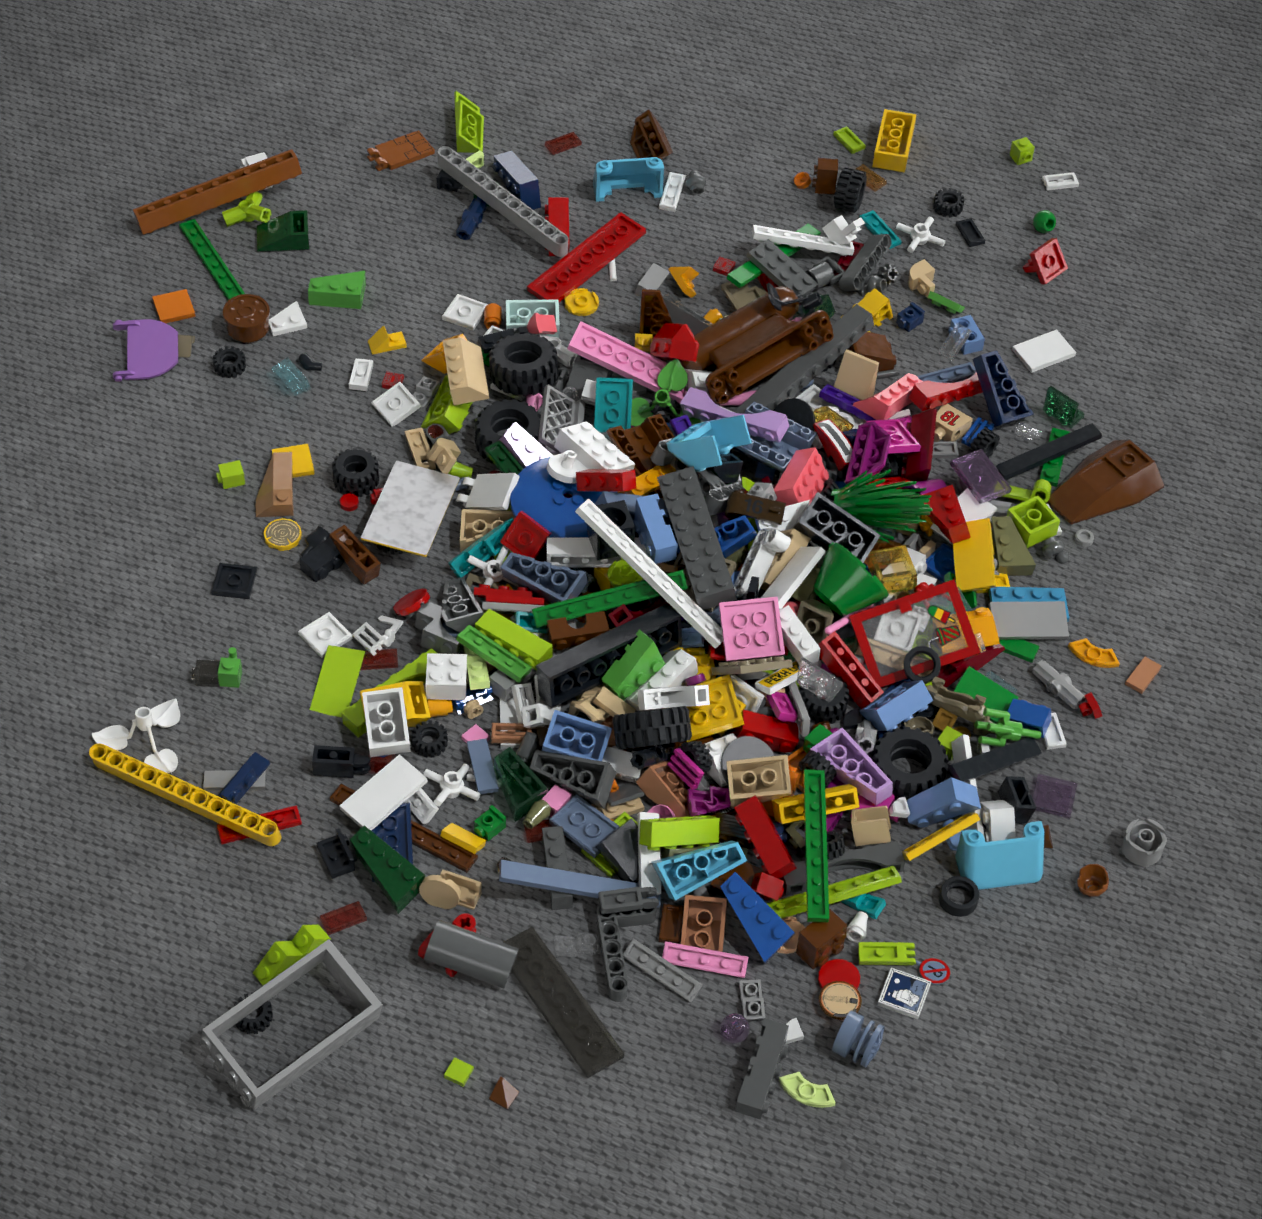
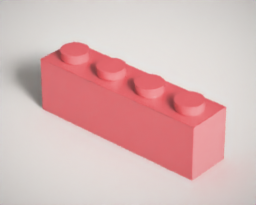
(889, 401)

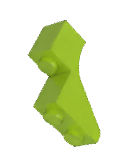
(286, 953)

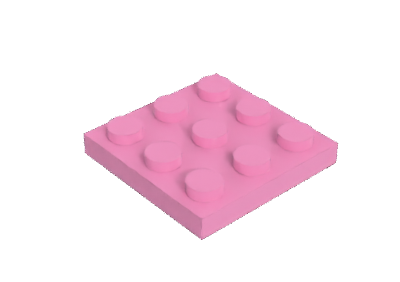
(751, 629)

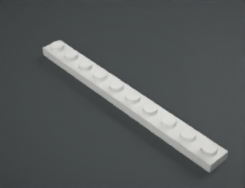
(651, 572)

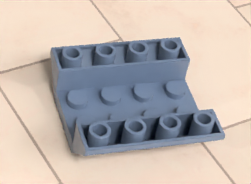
(773, 453)

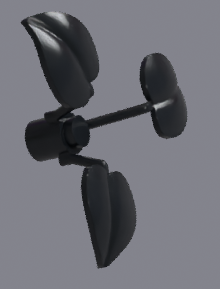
(808, 302)

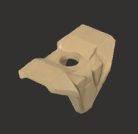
(583, 705)

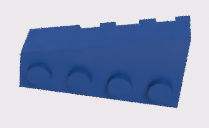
(733, 535)

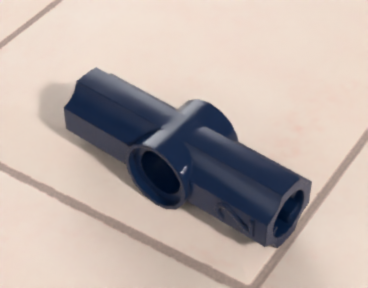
(471, 218)

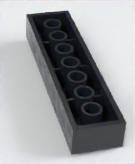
(587, 663)

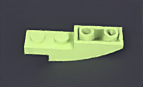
(476, 671)

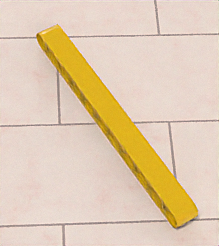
(190, 800)

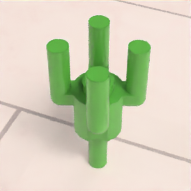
(1003, 729)

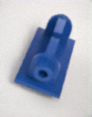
(481, 695)

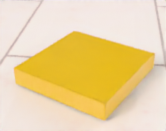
(301, 459)

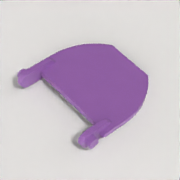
(150, 349)

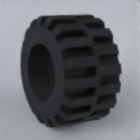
(850, 189)
(355, 482)
(823, 710)

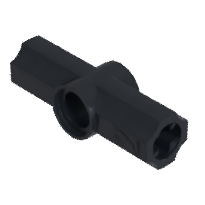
(652, 756)

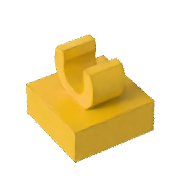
(643, 342)

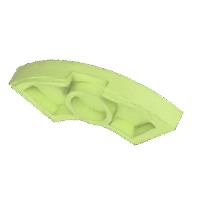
(807, 1092)

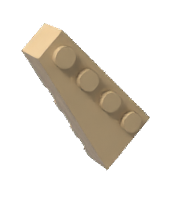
(478, 523)

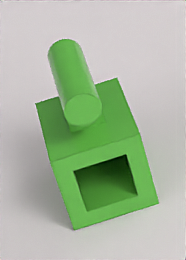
(230, 670)

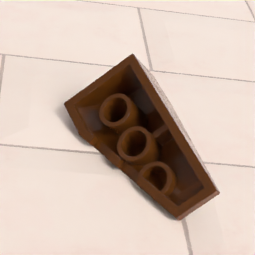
(653, 312)

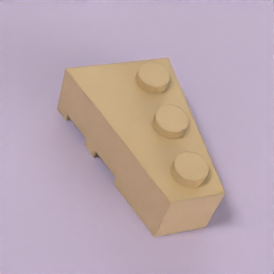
(782, 559)

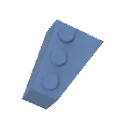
(653, 531)
(942, 802)

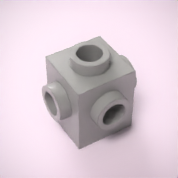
(763, 490)

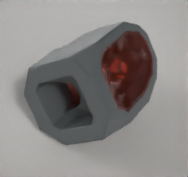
(436, 431)

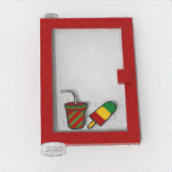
(923, 618)

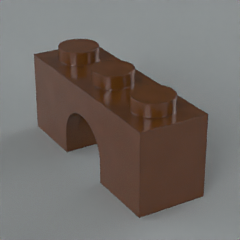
(564, 636)

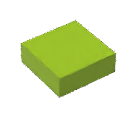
(458, 1072)

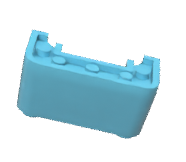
(628, 174)
(1002, 861)

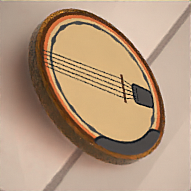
(839, 999)

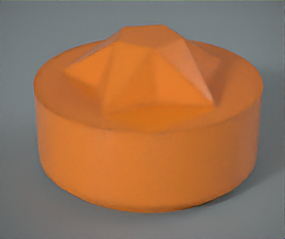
(802, 180)

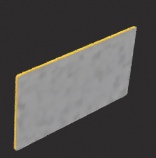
(410, 508)

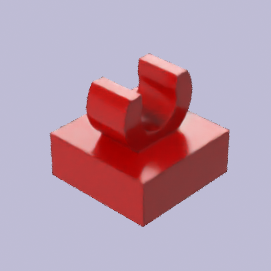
(1090, 706)

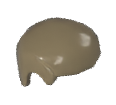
(921, 723)

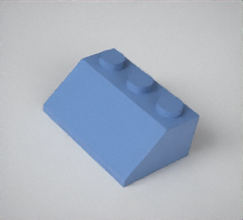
(897, 705)

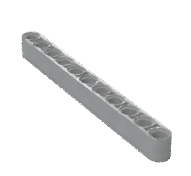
(503, 201)

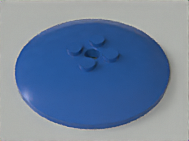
(543, 501)

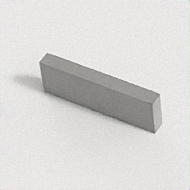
(219, 779)

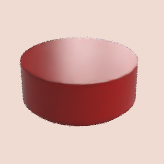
(349, 502)

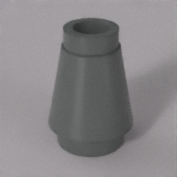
(527, 747)

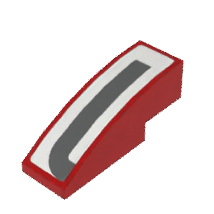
(834, 443)

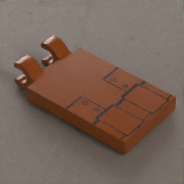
(400, 151)

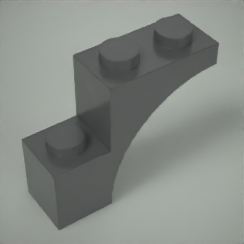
(434, 634)

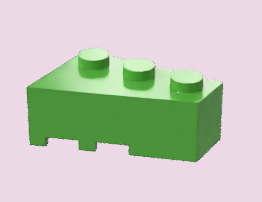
(338, 290)
(634, 668)

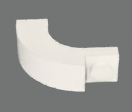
(673, 697)
(539, 713)

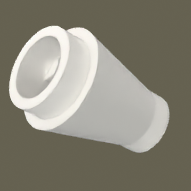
(857, 928)

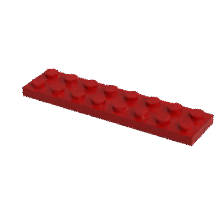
(587, 258)

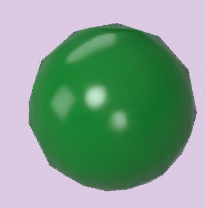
(1044, 221)

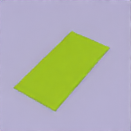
(337, 680)

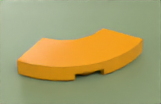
(1093, 655)

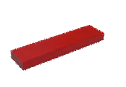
(283, 818)

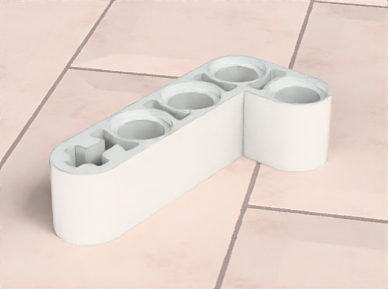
(760, 557)

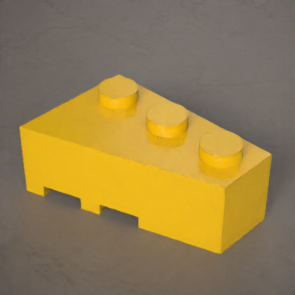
(877, 305)

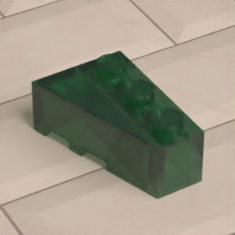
(518, 783)

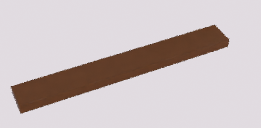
(424, 838)

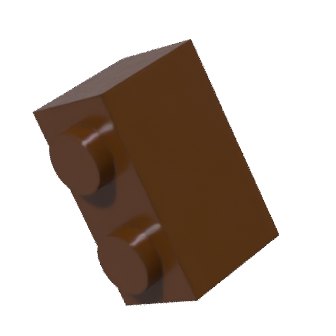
(826, 176)

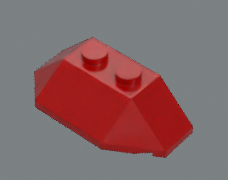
(674, 342)

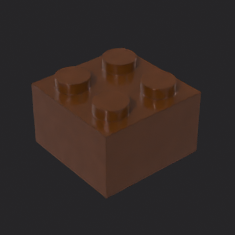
(821, 940)

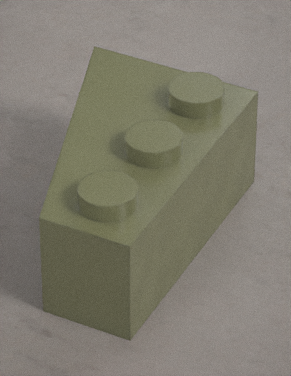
(1010, 548)

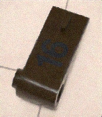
(754, 507)

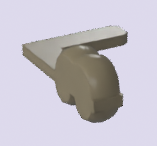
(479, 580)

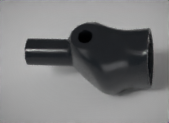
(315, 538)

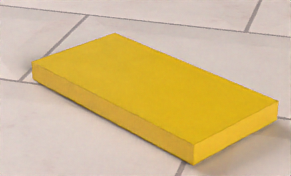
(940, 836)

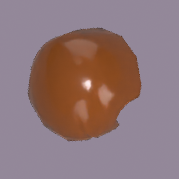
(1096, 877)

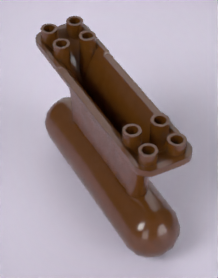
(756, 343)

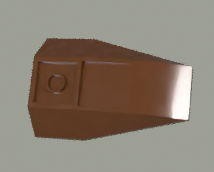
(640, 442)
(1107, 482)

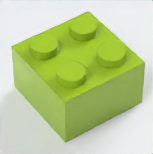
(1034, 521)

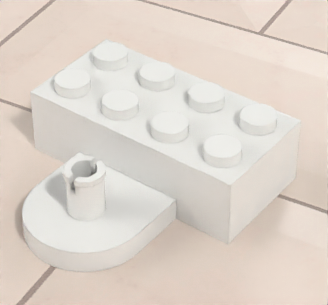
(584, 449)

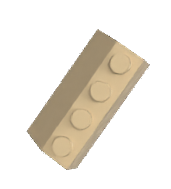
(465, 371)

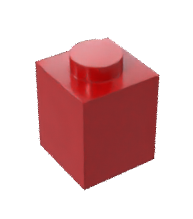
(767, 886)

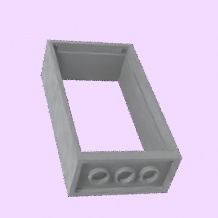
(346, 978)

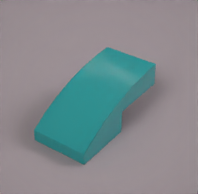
(866, 903)

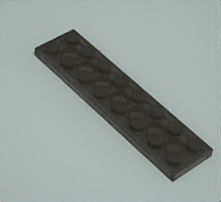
(563, 1004)

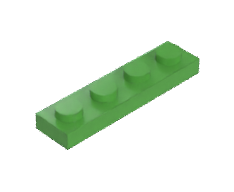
(494, 653)

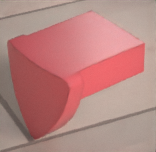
(542, 324)

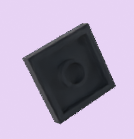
(234, 581)

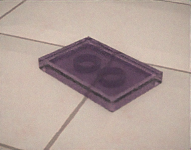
(980, 476)

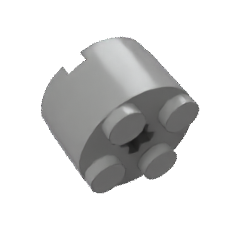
(1144, 842)

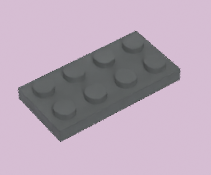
(781, 268)

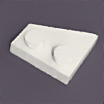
(287, 320)

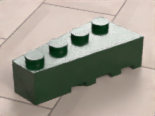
(388, 868)

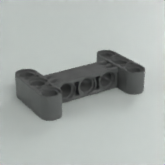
(712, 487)

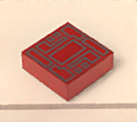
(724, 266)
(392, 379)

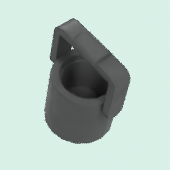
(823, 274)

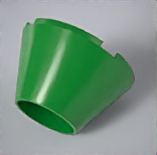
(846, 583)

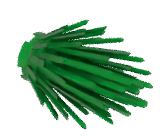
(882, 503)

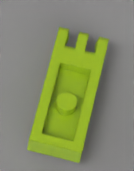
(886, 953)

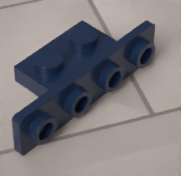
(244, 778)

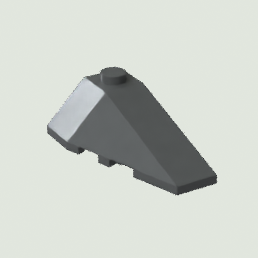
(459, 605)

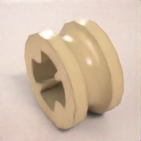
(473, 709)

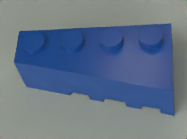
(762, 924)

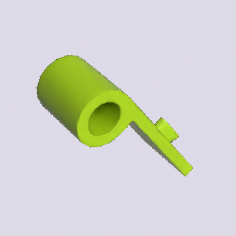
(1040, 488)

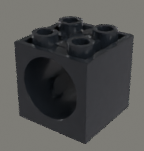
(620, 516)

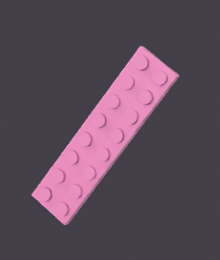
(620, 358)

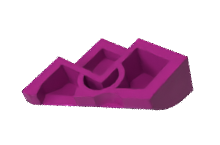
(707, 801)

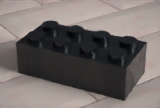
(829, 523)

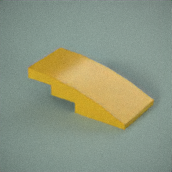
(975, 558)

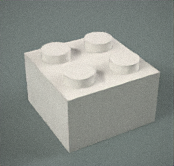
(446, 676)

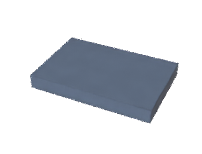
(583, 824)

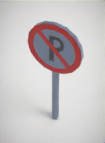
(934, 970)

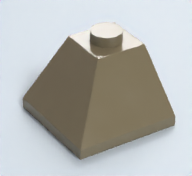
(815, 618)

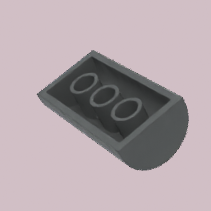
(471, 953)

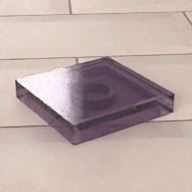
(1054, 796)

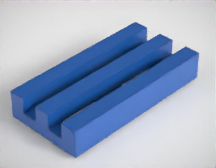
(978, 422)

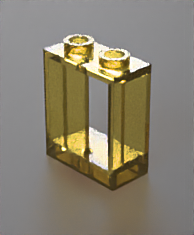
(906, 579)

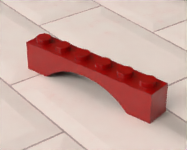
(933, 394)

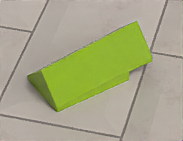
(468, 125)

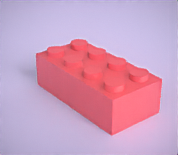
(802, 477)

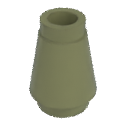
(538, 812)

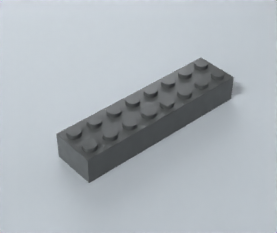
(696, 538)

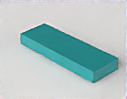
(878, 226)

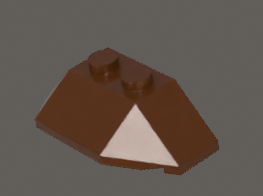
(649, 138)

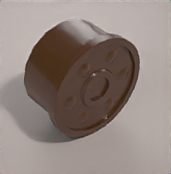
(246, 317)

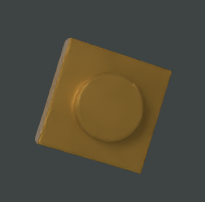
(943, 719)

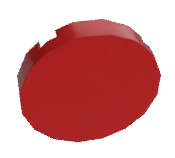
(411, 602)
(838, 971)

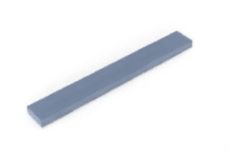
(560, 880)

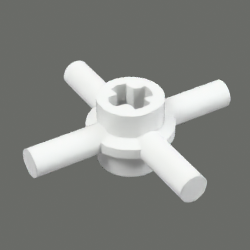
(920, 234)
(490, 565)
(451, 784)

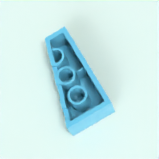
(692, 869)

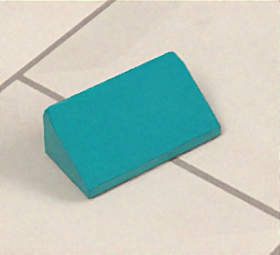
(527, 621)

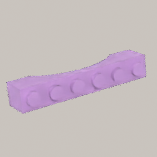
(766, 424)

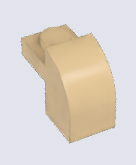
(921, 278)
(444, 454)

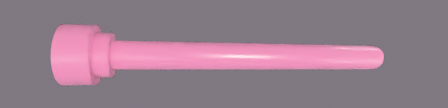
(843, 621)

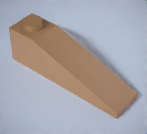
(276, 491)

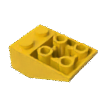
(414, 700)

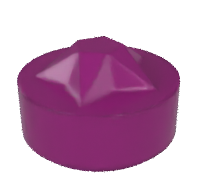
(694, 680)

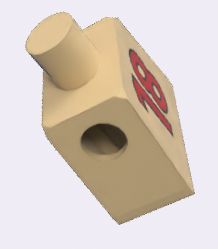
(951, 424)

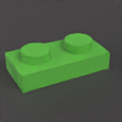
(939, 300)

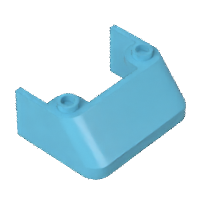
(705, 441)

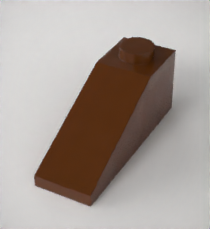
(356, 555)

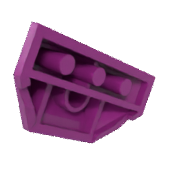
(869, 451)

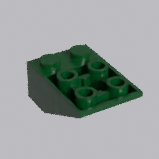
(284, 232)

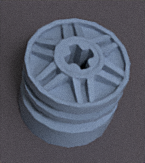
(858, 1038)

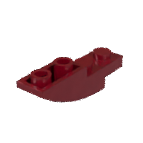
(955, 670)

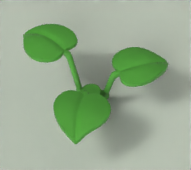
(672, 378)

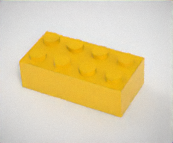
(894, 140)

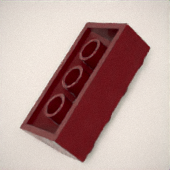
(923, 430)

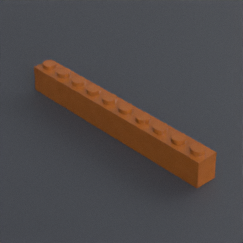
(217, 191)

